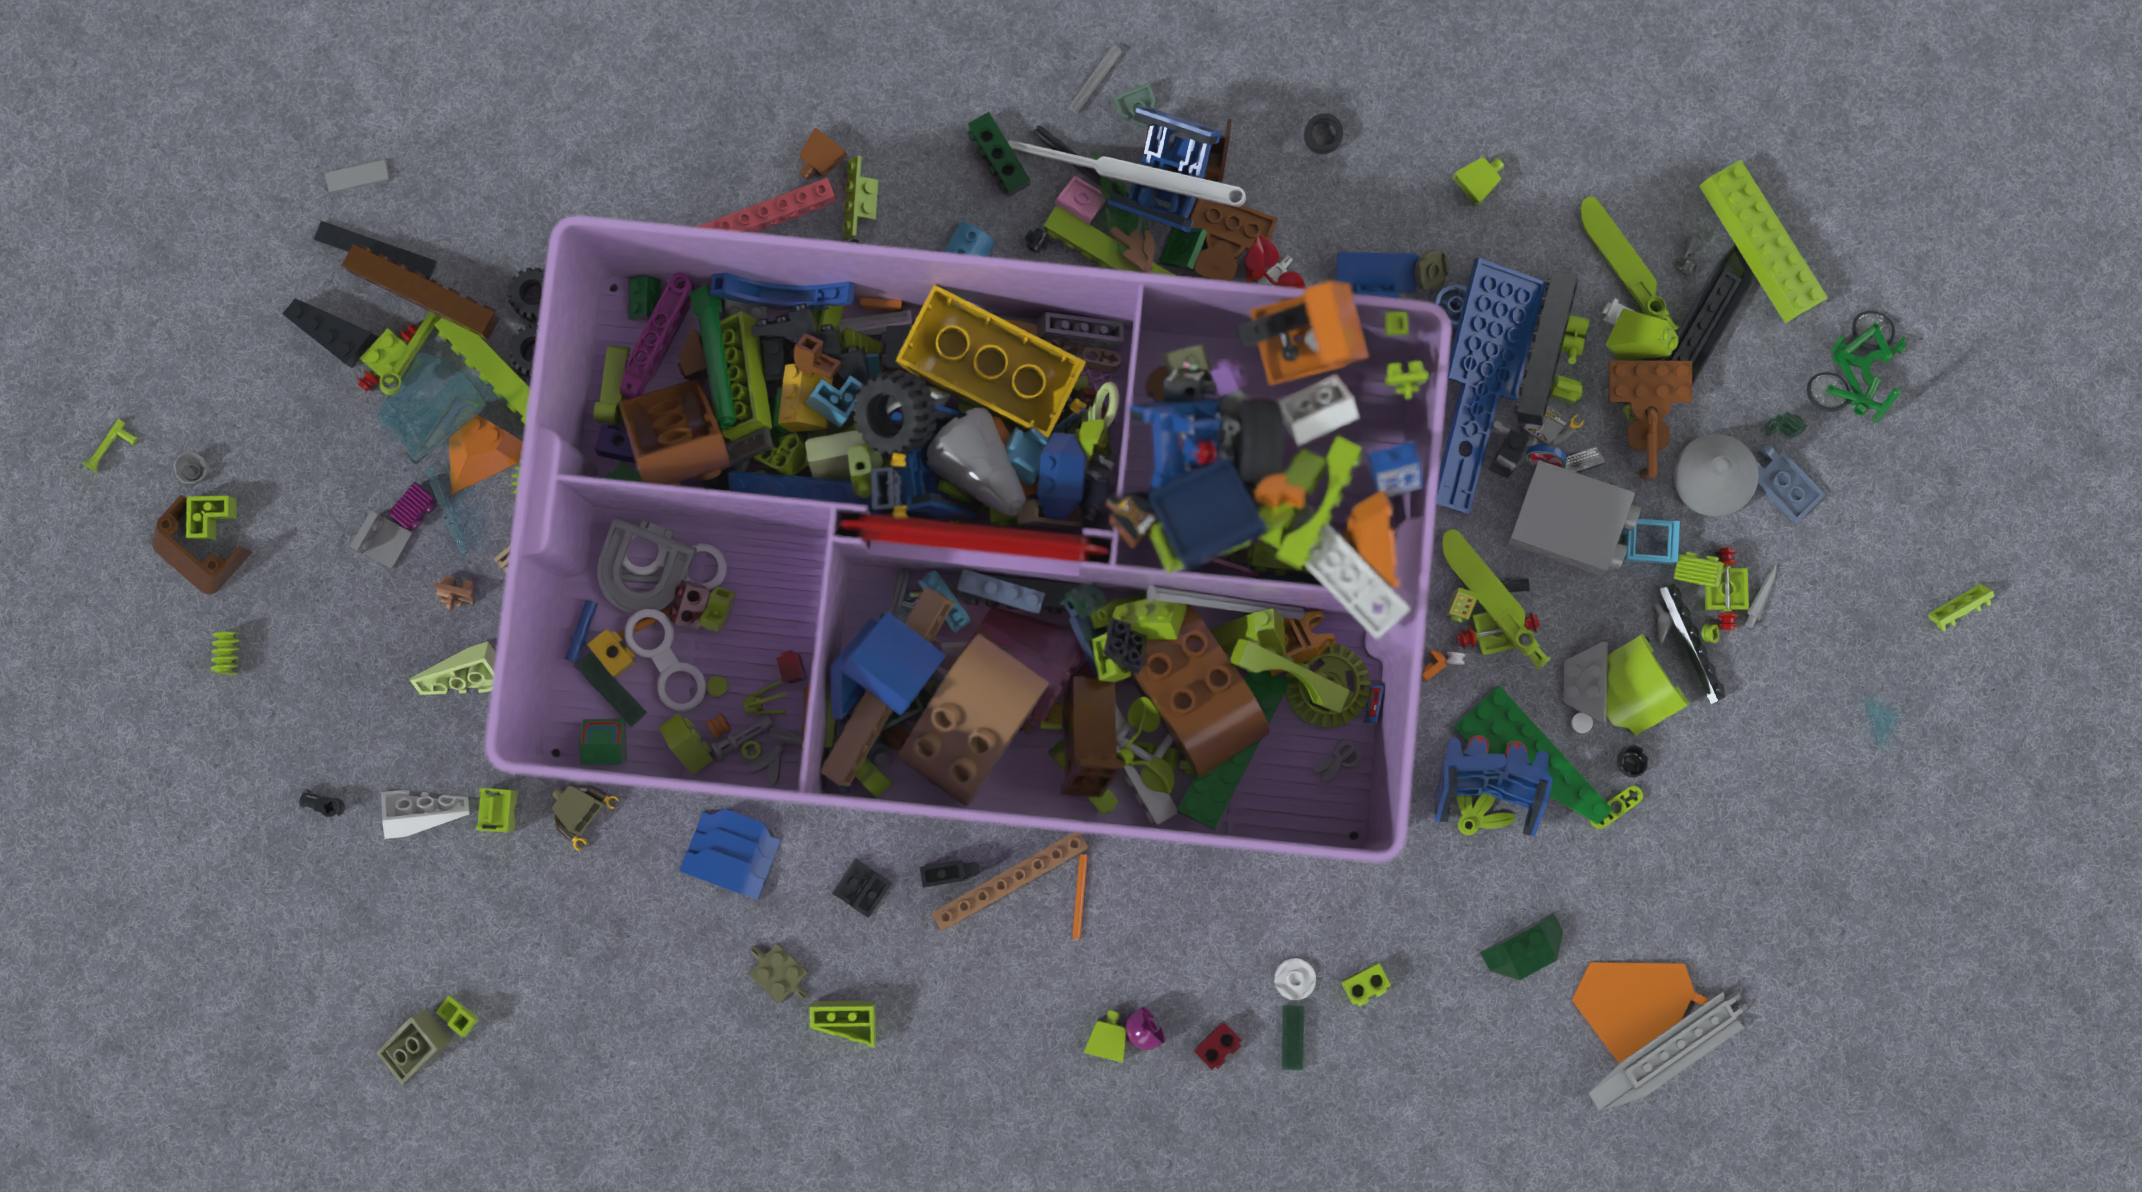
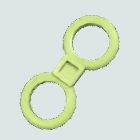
(1094, 412)

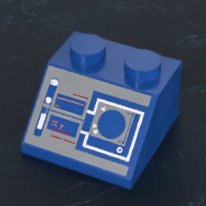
(1396, 469)

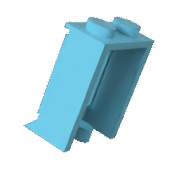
(1672, 544)

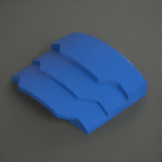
(731, 852)

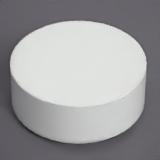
(1581, 722)

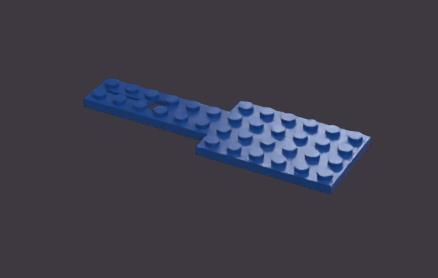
(1488, 363)

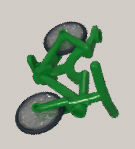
(1832, 392)

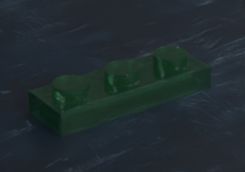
(1292, 1037)

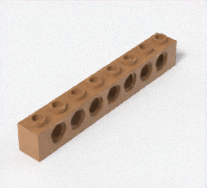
(1009, 880)

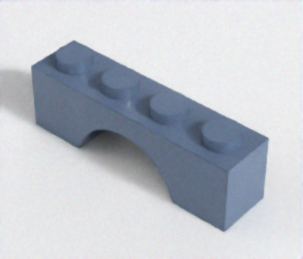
(1001, 591)

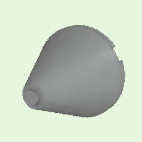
(1715, 475)

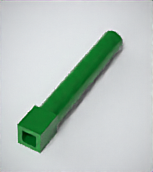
(708, 309)

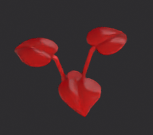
(1265, 254)

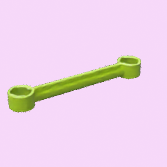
(409, 354)

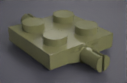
(778, 973)

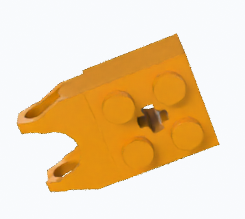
(1301, 642)

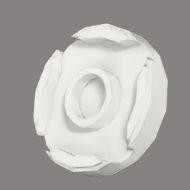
(1289, 976)

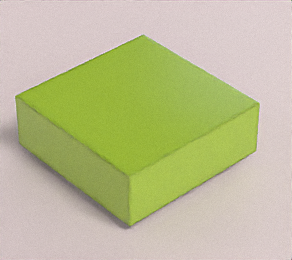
(1396, 323)

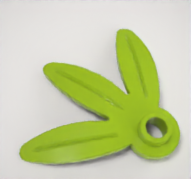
(1476, 814)

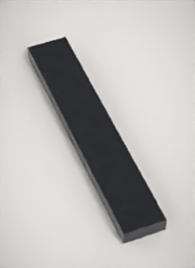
(344, 239)

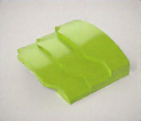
(1639, 688)

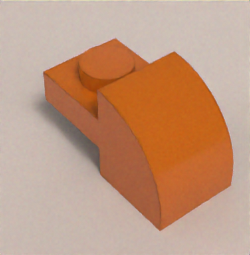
(1276, 489)

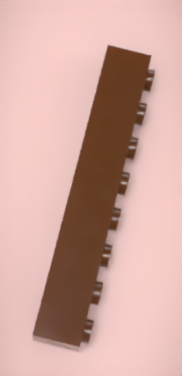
(420, 291)

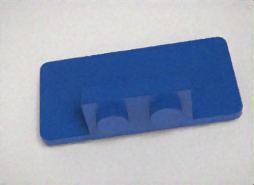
(1377, 273)

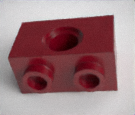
(791, 667)

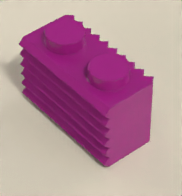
(413, 506)

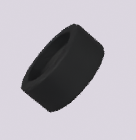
(1323, 118)

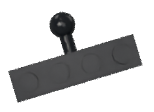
(1275, 325)

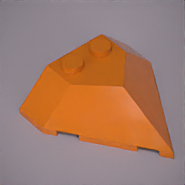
(480, 452)
(1372, 538)

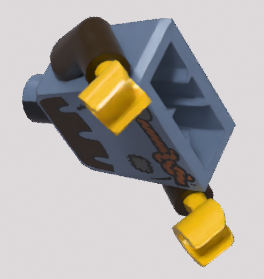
(888, 488)

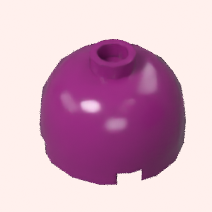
(1143, 1031)

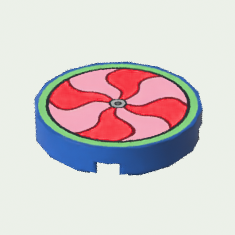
(1543, 453)

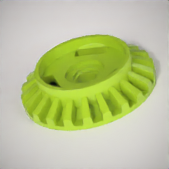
(1337, 661)

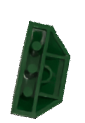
(1526, 949)

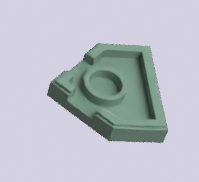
(1130, 100)

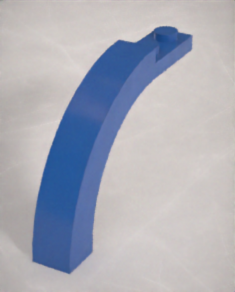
(779, 295)

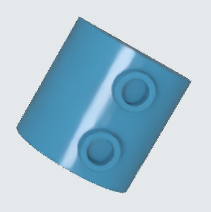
(969, 241)

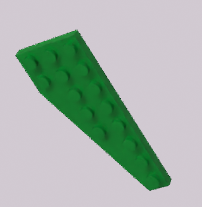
(1504, 721)

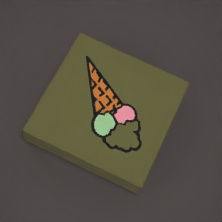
(1189, 358)

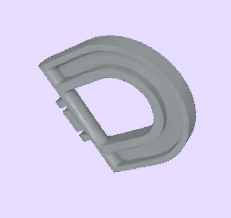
(614, 553)

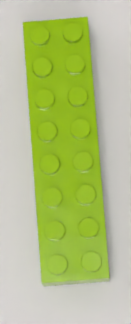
(1763, 241)

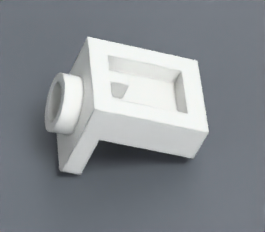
(1612, 311)

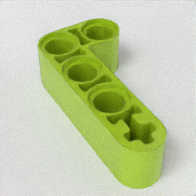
(608, 409)
(784, 459)

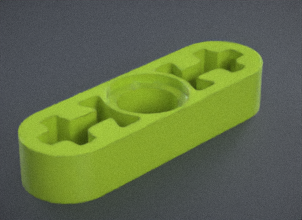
(1625, 793)

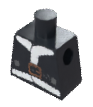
(1187, 386)

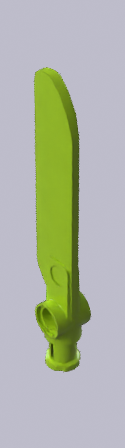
(1623, 258)
(1492, 594)

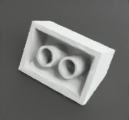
(1318, 409)

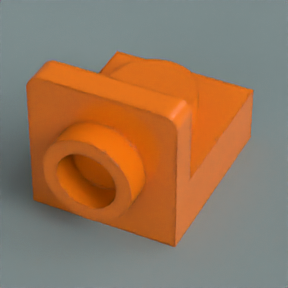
(1430, 669)

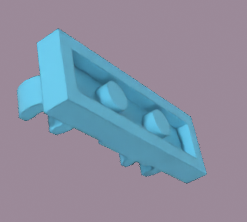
(957, 617)

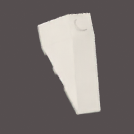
(411, 814)

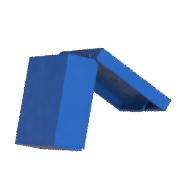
(887, 662)

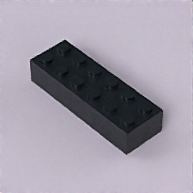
(1053, 592)

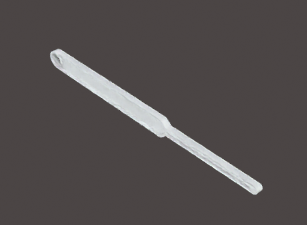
(1142, 175)

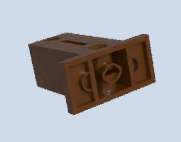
(1089, 737)

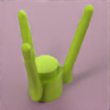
(754, 703)

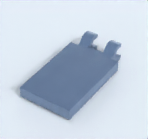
(1787, 484)

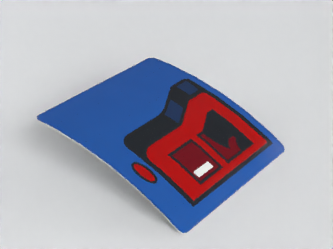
(1373, 704)

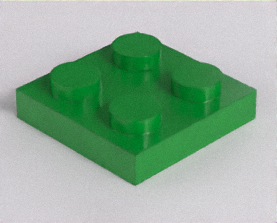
(1183, 248)

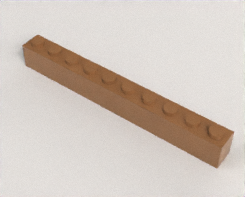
(871, 712)

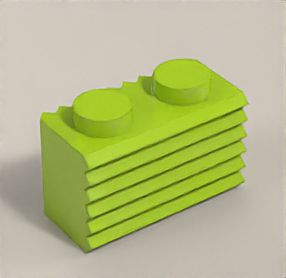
(1698, 570)

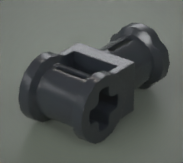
(322, 804)

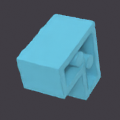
(832, 403)

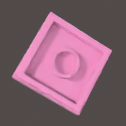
(1081, 199)

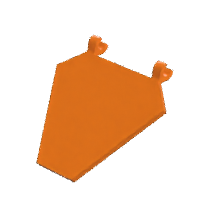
(1633, 1002)

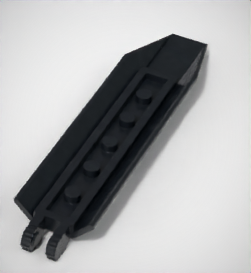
(1712, 311)

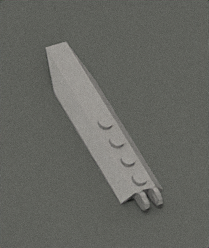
(1670, 1052)

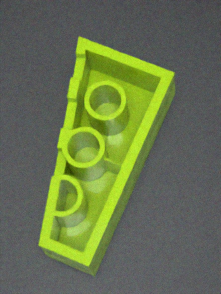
(1304, 471)

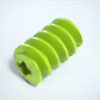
(852, 337)
(224, 652)

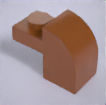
(811, 360)

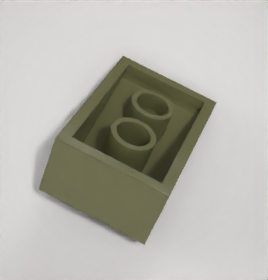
(414, 1046)

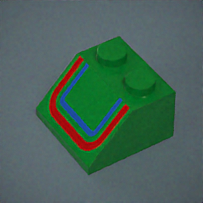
(603, 742)

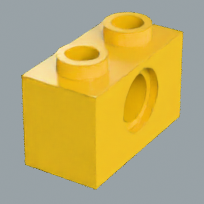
(601, 647)

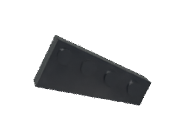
(336, 335)

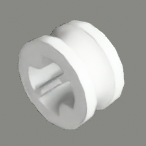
(1455, 658)

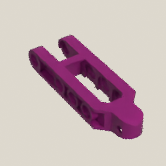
(672, 311)

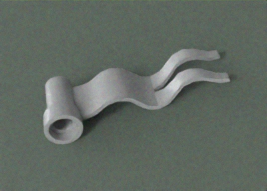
(1225, 421)

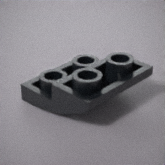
(1125, 645)

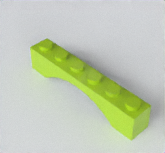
(1339, 463)
(1322, 691)

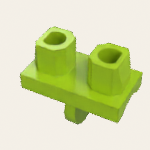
(1415, 376)

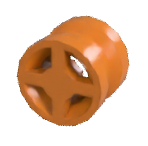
(718, 725)

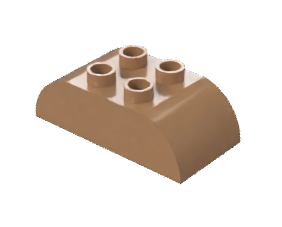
(972, 719)

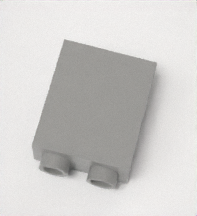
(1574, 519)

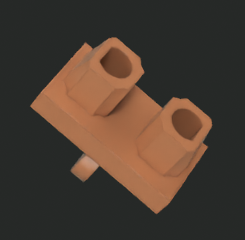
(453, 595)

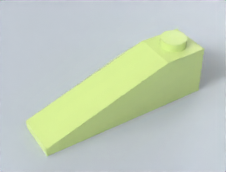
(461, 671)

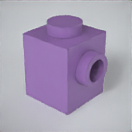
(1229, 376)

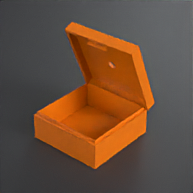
(1334, 328)

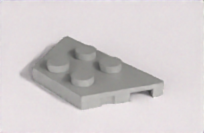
(1587, 681)

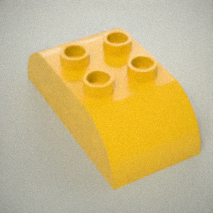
(989, 362)

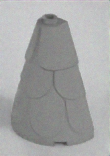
(976, 461)

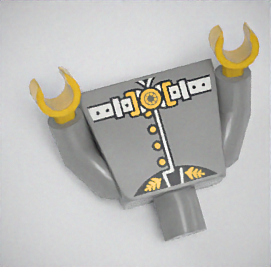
(1554, 429)

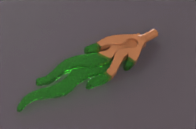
(1137, 251)

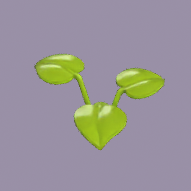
(1158, 773)

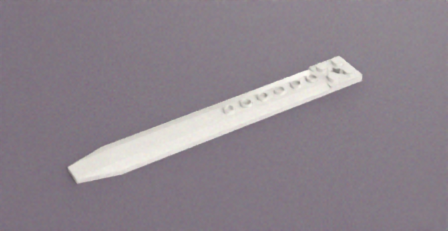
(1340, 568)

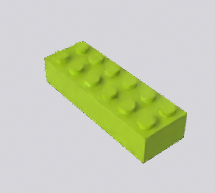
(745, 376)

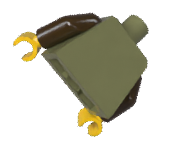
(576, 809)

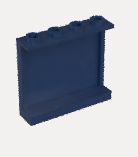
(1206, 513)

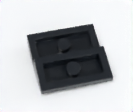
(869, 894)

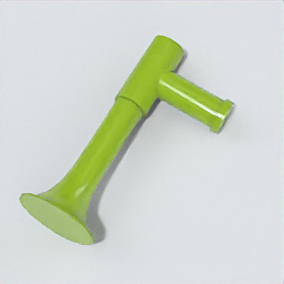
(116, 430)

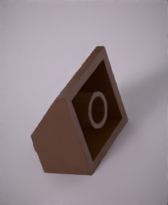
(692, 358)

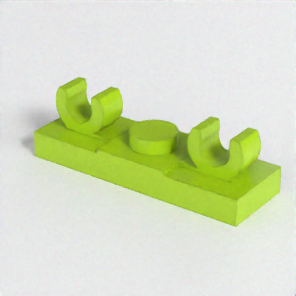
(1961, 606)

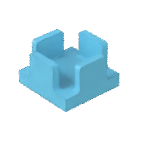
(1025, 453)

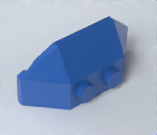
(1061, 476)

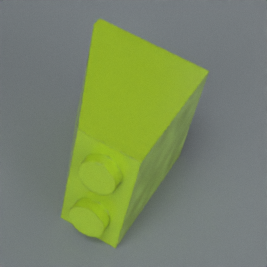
(1641, 337)

